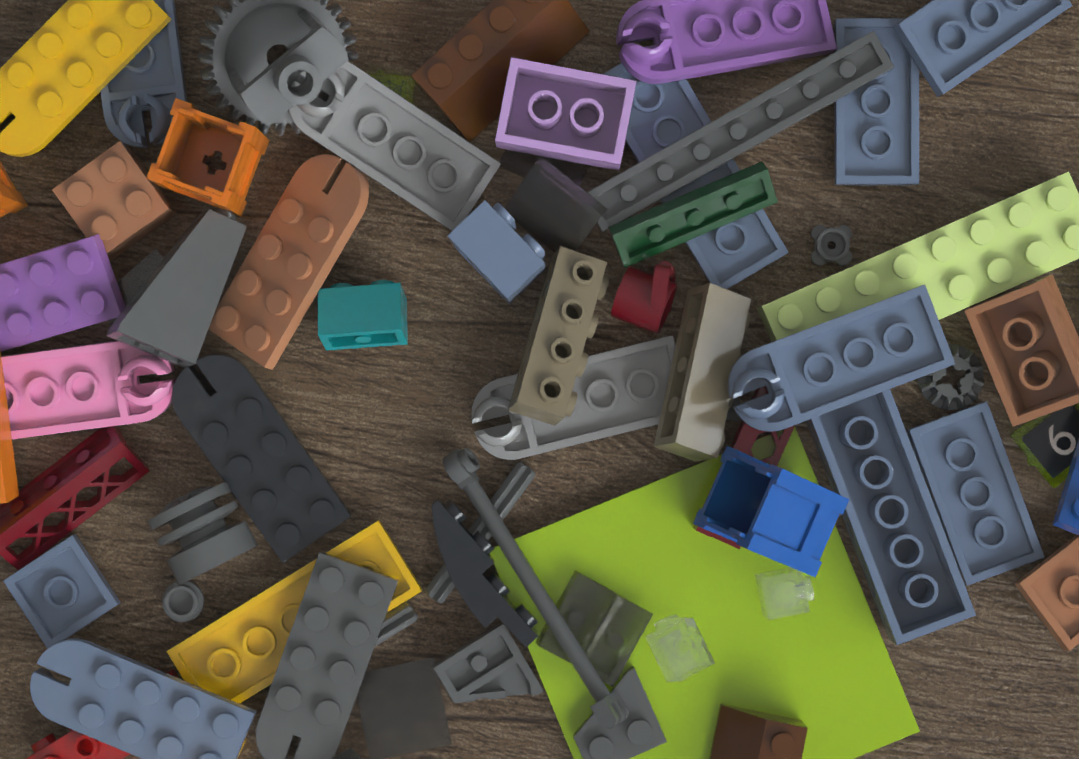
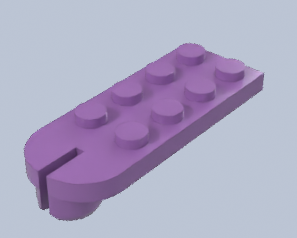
(720, 36)

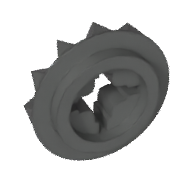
(968, 387)

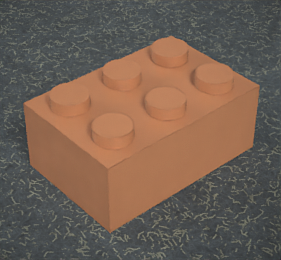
(1029, 349)

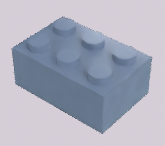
(497, 251)

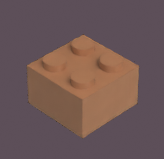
(115, 200)

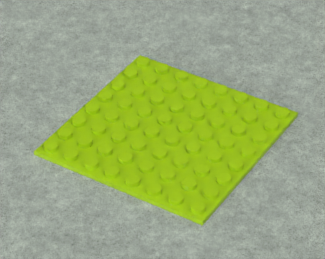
(803, 666)

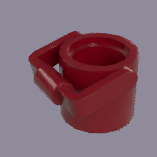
(645, 297)

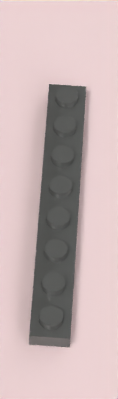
(741, 129)

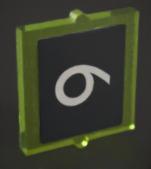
(1050, 443)

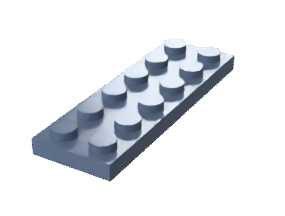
(666, 115)

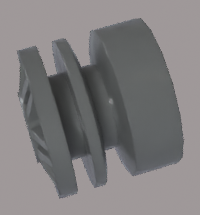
(201, 532)

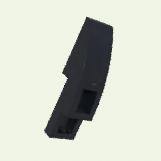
(466, 561)

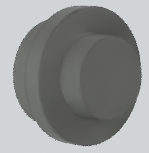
(183, 601)

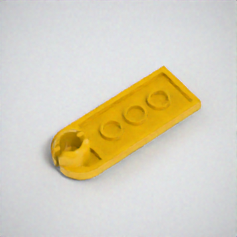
(69, 66)

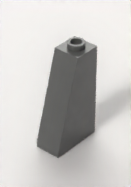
(182, 293)

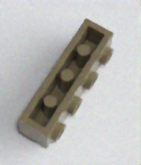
(558, 337)
(698, 378)

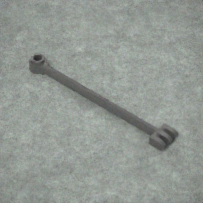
(462, 468)

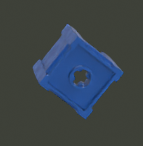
(771, 511)

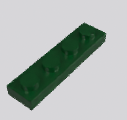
(693, 214)

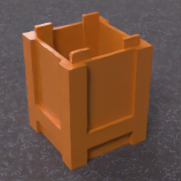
(198, 136)

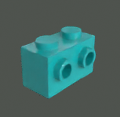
(362, 315)

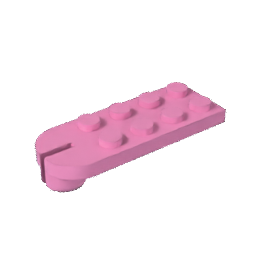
(83, 388)

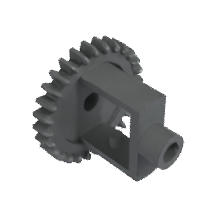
(263, 86)

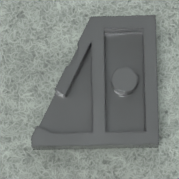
(486, 669)
(630, 737)

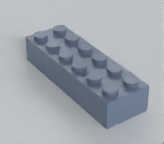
(891, 518)

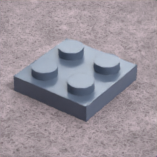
(62, 591)

